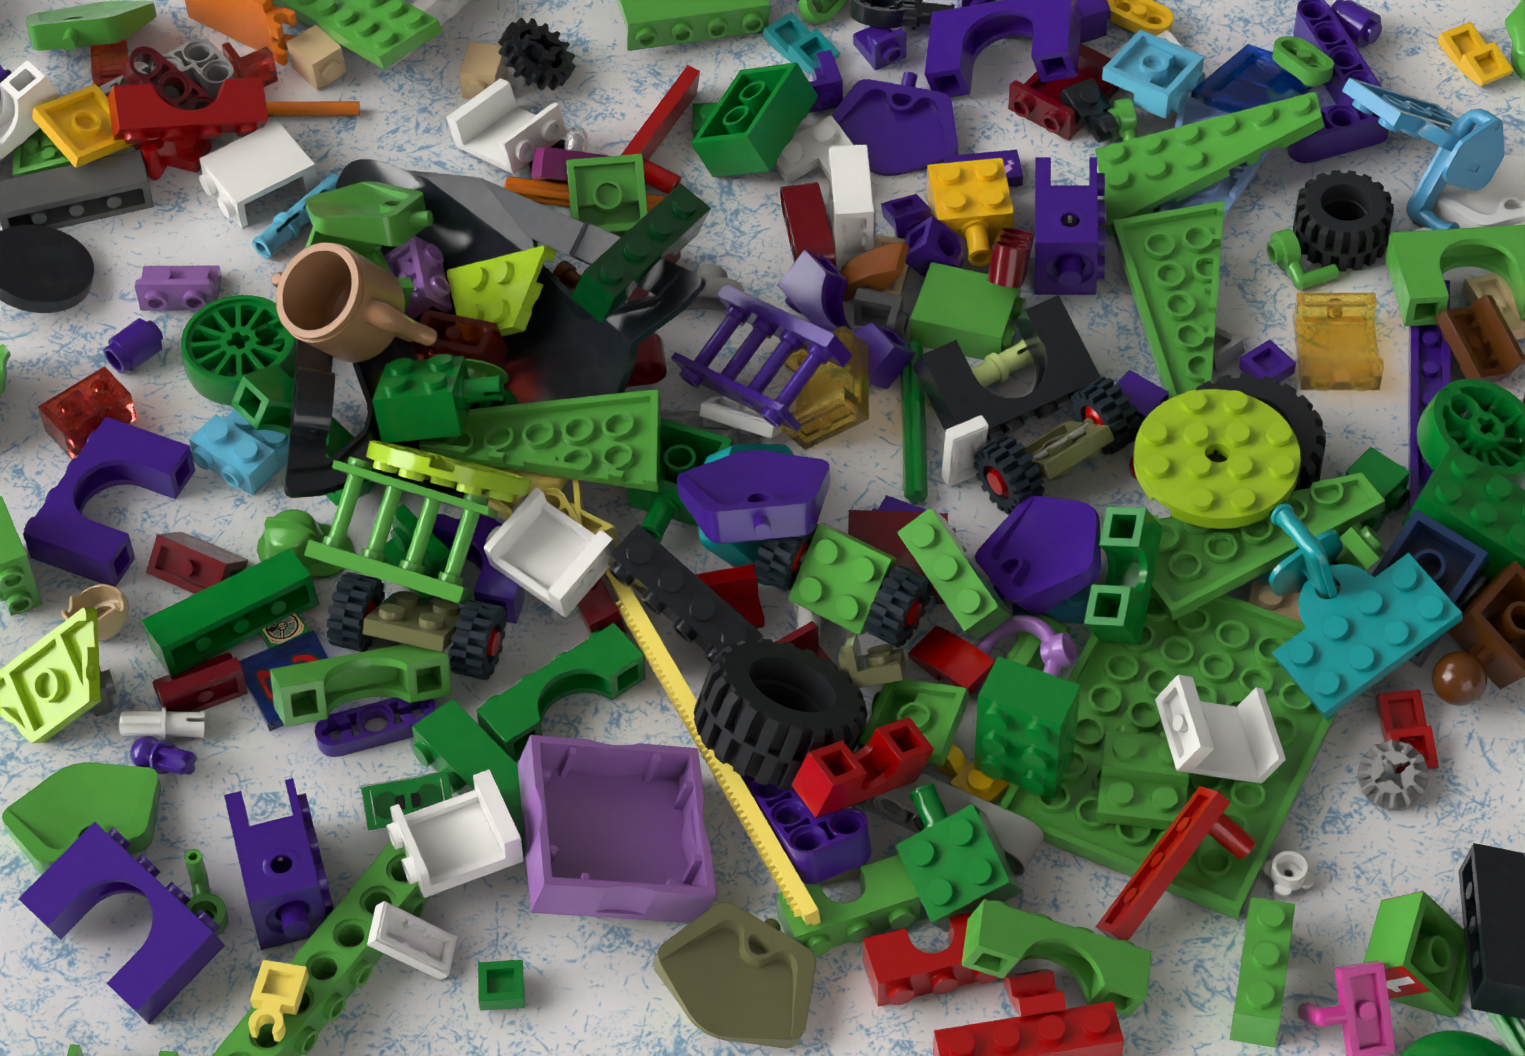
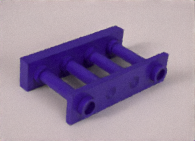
(766, 322)

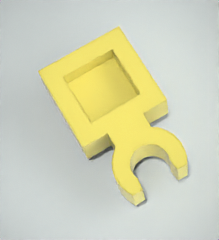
(276, 992)

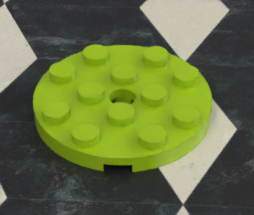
(448, 472)
(1222, 495)

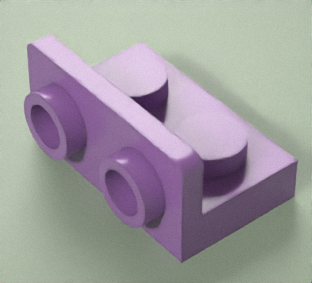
(425, 268)
(178, 287)

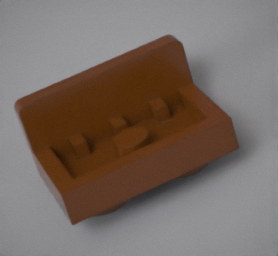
(1481, 340)

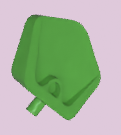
(88, 24)
(370, 213)
(77, 796)

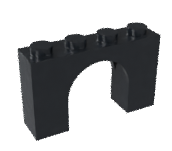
(1060, 364)

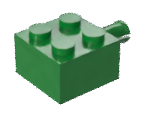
(429, 397)
(680, 450)
(955, 859)

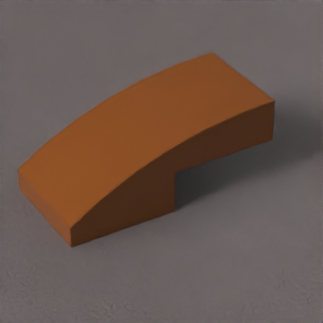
(875, 268)

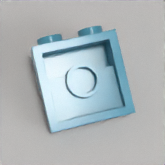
(1156, 73)
(239, 451)

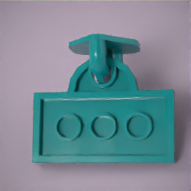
(1360, 631)

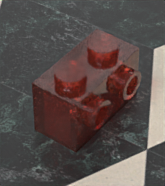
(462, 337)
(83, 407)

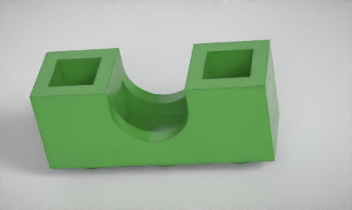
(953, 575)
(885, 903)
(1262, 972)

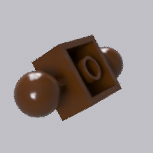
(1491, 638)

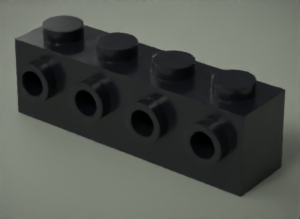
(678, 594)
(1494, 928)

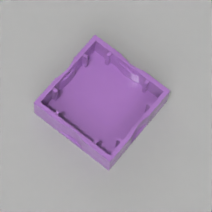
(615, 830)

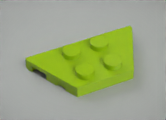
(500, 288)
(53, 679)

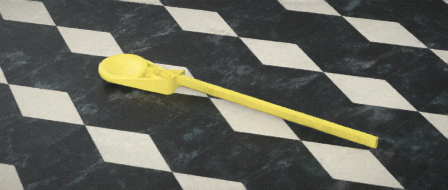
(680, 695)

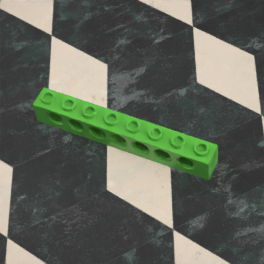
(327, 955)

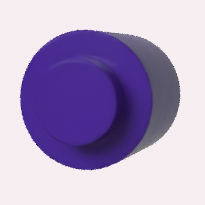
(1359, 22)
(133, 345)

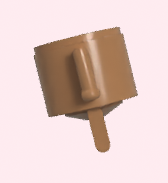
(344, 304)

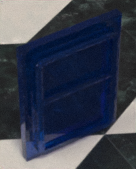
(1248, 81)

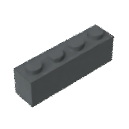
(76, 194)

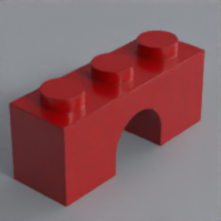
(838, 778)
(903, 972)

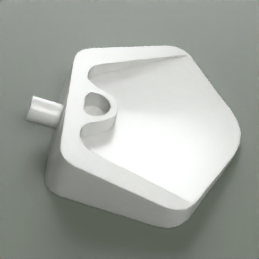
(1494, 205)

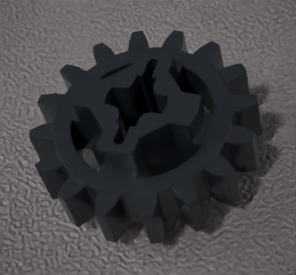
(536, 54)

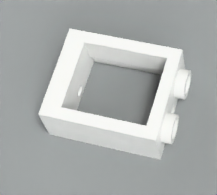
(850, 202)

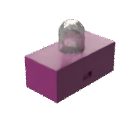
(550, 163)

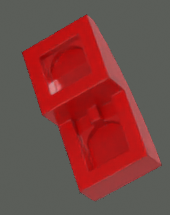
(952, 658)
(1404, 721)
(1034, 992)

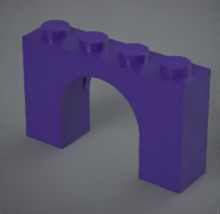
(964, 32)
(110, 458)
(178, 939)

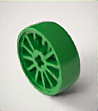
(233, 339)
(1474, 420)

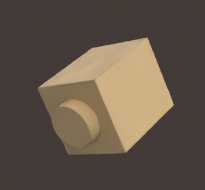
(316, 57)
(481, 68)

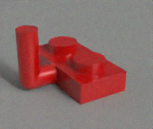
(177, 154)

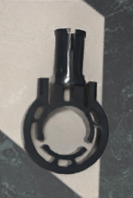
(894, 12)

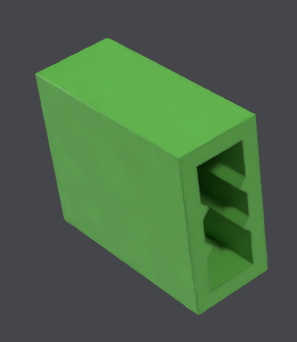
(965, 309)

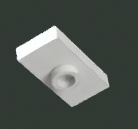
(736, 416)
(960, 447)
(412, 940)

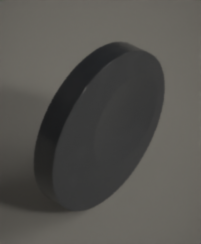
(43, 269)

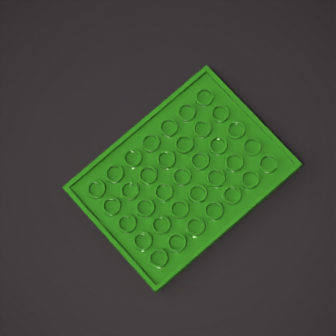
(1228, 655)

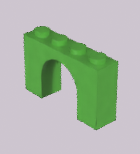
(1421, 257)

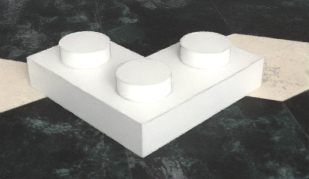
(811, 149)

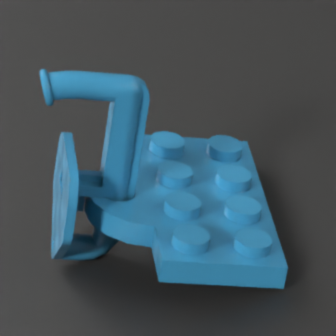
(1464, 154)

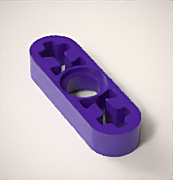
(367, 739)

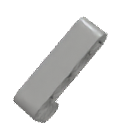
(198, 61)

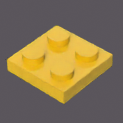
(79, 125)

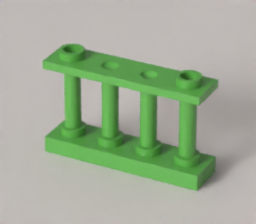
(372, 559)

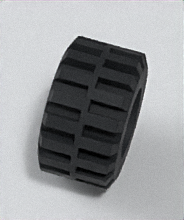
(1343, 220)

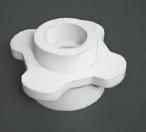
(1291, 863)

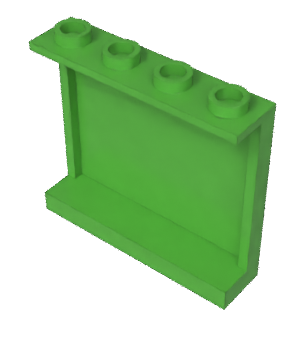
(686, 21)

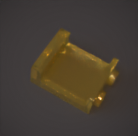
(1337, 341)
(833, 396)

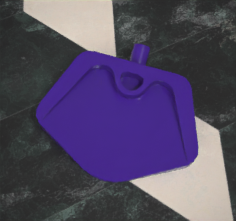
(898, 124)
(755, 495)
(1043, 552)

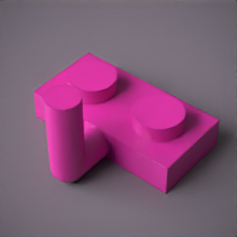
(1361, 1010)

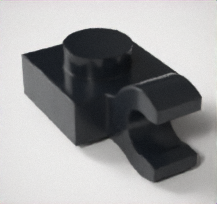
(1090, 108)

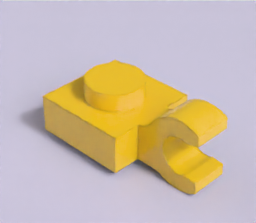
(971, 780)

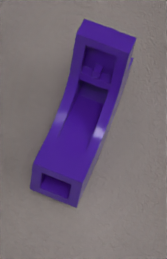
(491, 585)

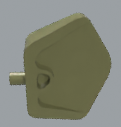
(739, 977)

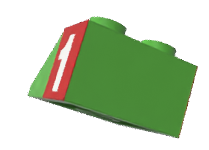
(1420, 953)

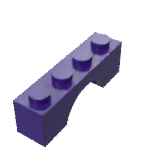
(817, 292)

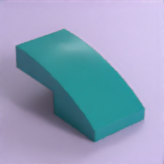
(796, 42)

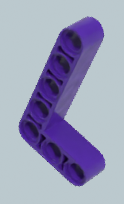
(1344, 125)

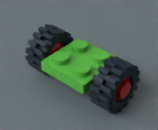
(847, 582)

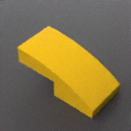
(1472, 56)

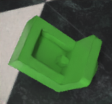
(1360, 547)

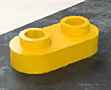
(1141, 15)

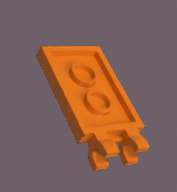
(248, 22)

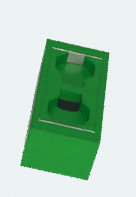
(409, 792)

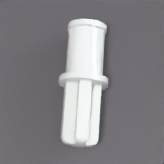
(162, 724)

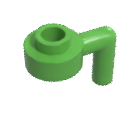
(1125, 115)
(1286, 253)
(202, 898)

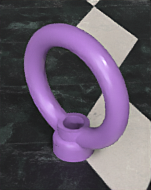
(1056, 649)

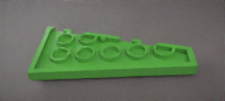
(1199, 154)
(1175, 284)
(581, 438)
(1206, 563)

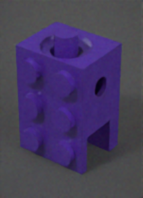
(1067, 251)
(286, 895)

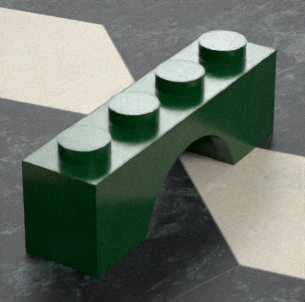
(622, 267)

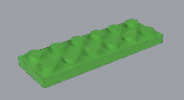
(371, 28)

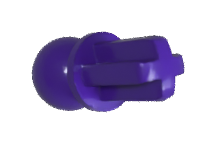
(162, 756)

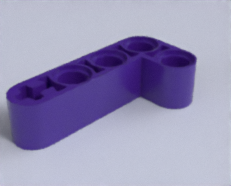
(814, 846)

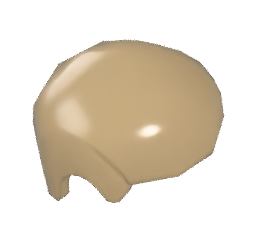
(109, 603)

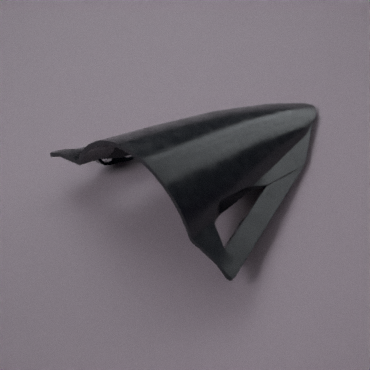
(555, 358)

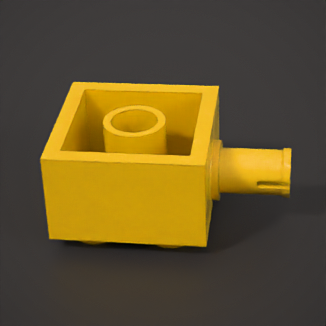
(972, 202)

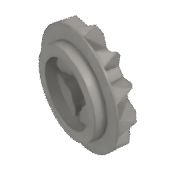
(1386, 793)

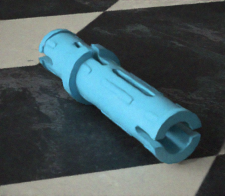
(288, 225)

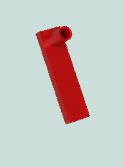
(659, 125)
(1198, 818)

